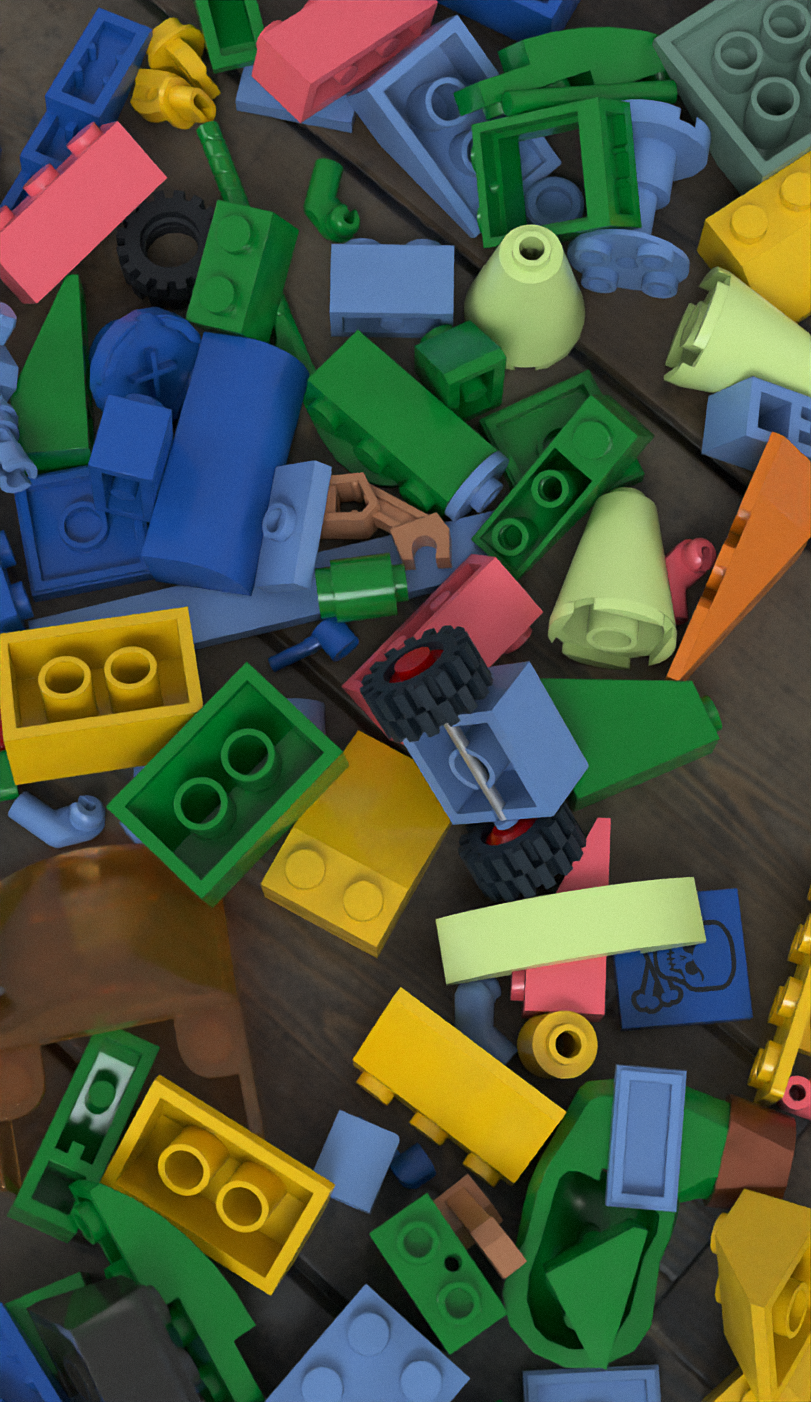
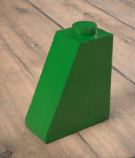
(632, 730)

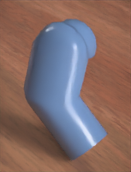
(61, 826)
(476, 1017)

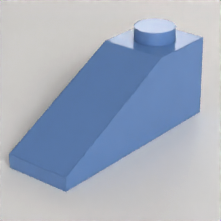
(745, 416)

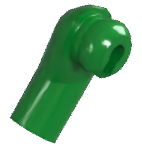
(324, 208)

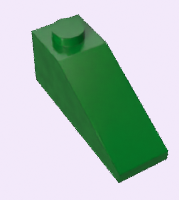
(54, 387)
(83, 1130)

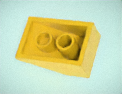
(360, 847)

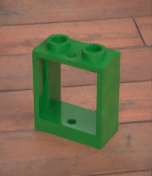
(606, 164)
(452, 1303)

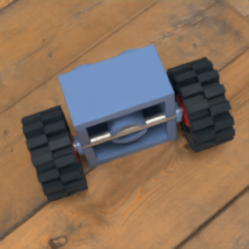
(489, 755)

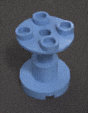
(634, 258)

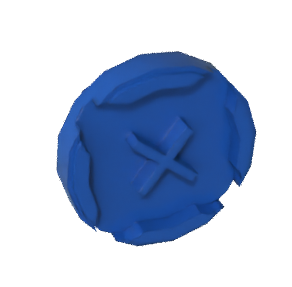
(144, 355)

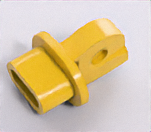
(179, 51)
(170, 98)

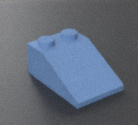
(418, 123)

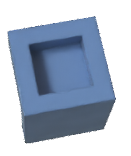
(356, 1160)

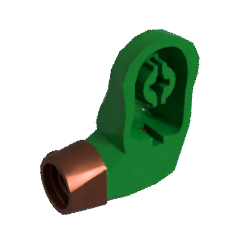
(723, 1151)

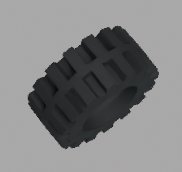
(147, 225)

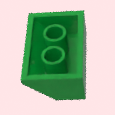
(229, 784)

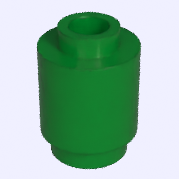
(361, 588)

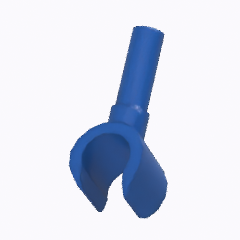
(329, 635)
(412, 1166)

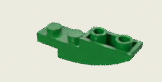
(566, 60)
(200, 1300)

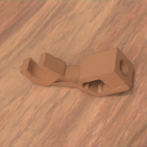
(406, 524)
(477, 1221)

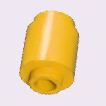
(538, 1045)

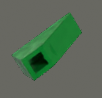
(563, 483)

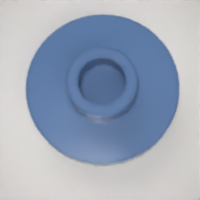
(479, 488)

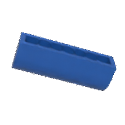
(224, 463)

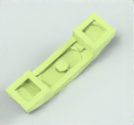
(570, 928)

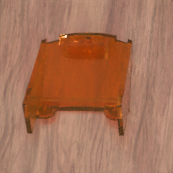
(107, 947)

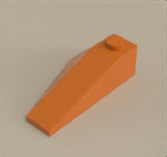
(758, 551)

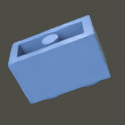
(391, 288)

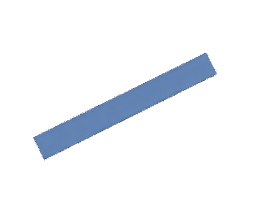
(227, 616)

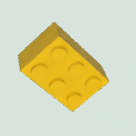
(96, 693)

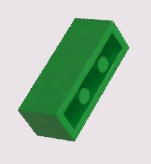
(394, 424)

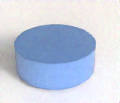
(553, 201)

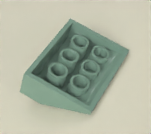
(748, 80)

